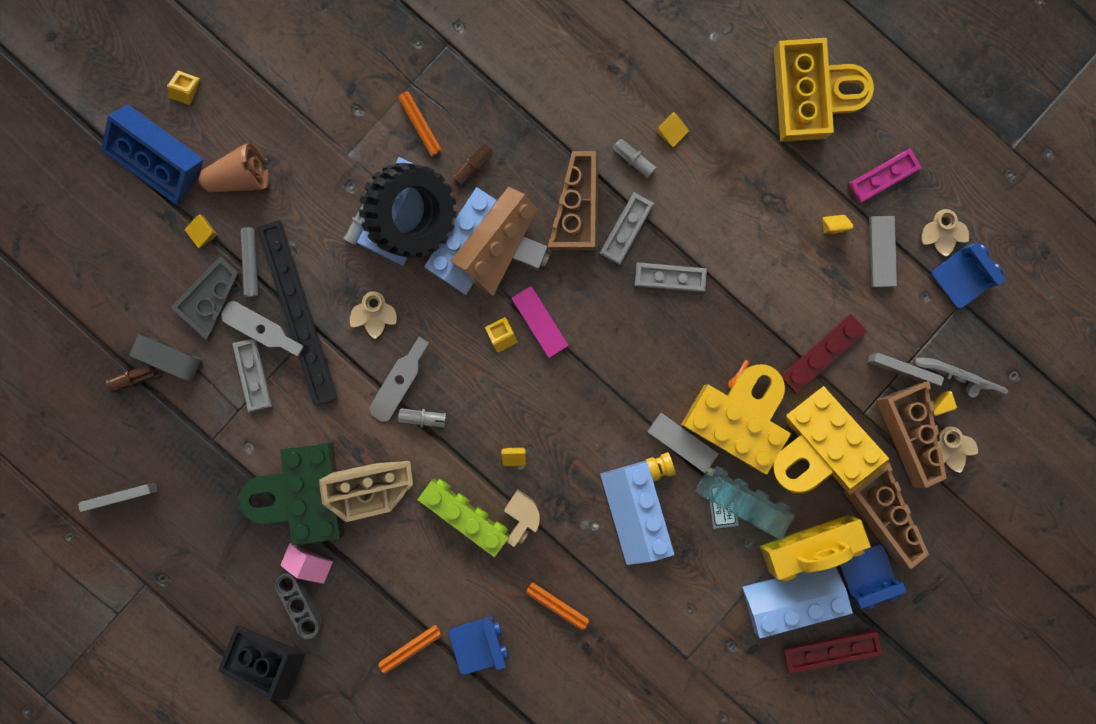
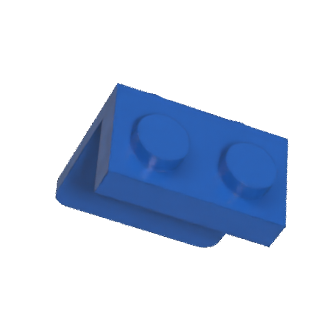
(967, 274)
(871, 578)
(478, 645)

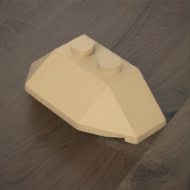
(366, 489)

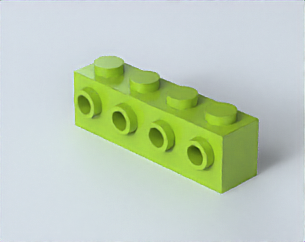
(464, 517)

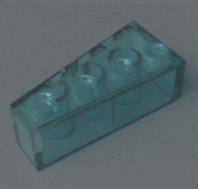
(744, 502)

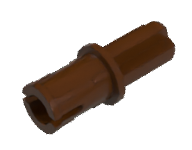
(473, 164)
(130, 378)

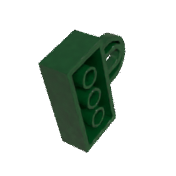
(297, 495)

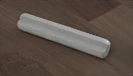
(249, 262)

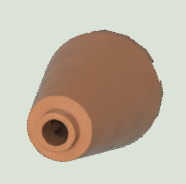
(236, 171)

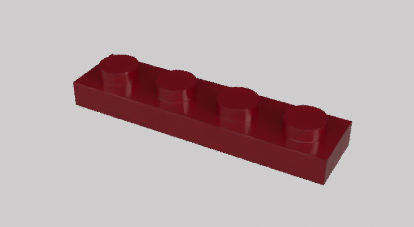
(823, 353)
(832, 651)

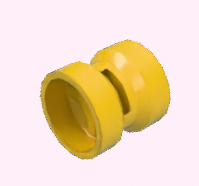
(665, 464)

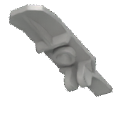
(250, 323)
(974, 383)
(392, 391)

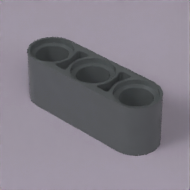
(165, 357)
(298, 616)

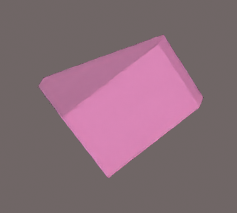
(306, 564)

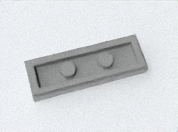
(626, 228)
(882, 251)
(670, 277)
(905, 369)
(252, 375)
(682, 442)
(117, 497)

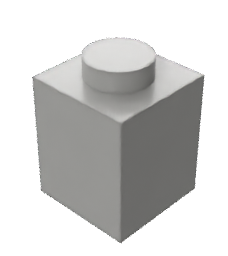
(531, 254)

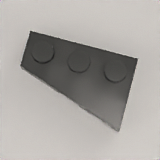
(206, 297)

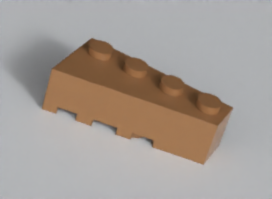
(578, 205)
(495, 240)
(914, 433)
(889, 518)

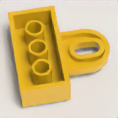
(810, 89)
(740, 421)
(831, 446)
(816, 548)

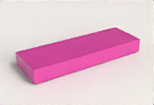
(884, 176)
(540, 321)

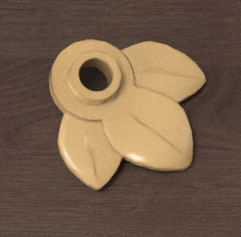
(942, 235)
(373, 318)
(955, 452)

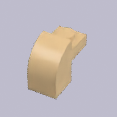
(526, 512)

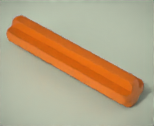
(419, 123)
(557, 606)
(409, 649)

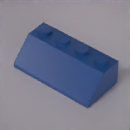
(151, 153)

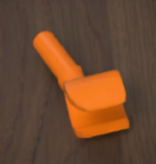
(745, 365)

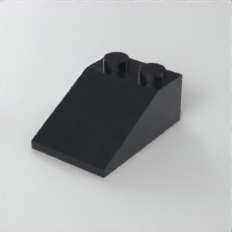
(261, 664)

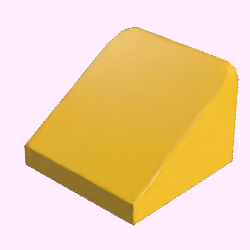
(183, 87)
(672, 130)
(836, 224)
(200, 231)
(501, 335)
(944, 403)
(513, 456)

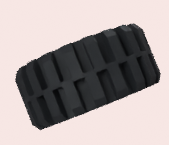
(436, 216)

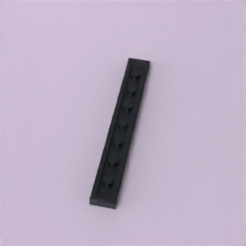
(297, 312)

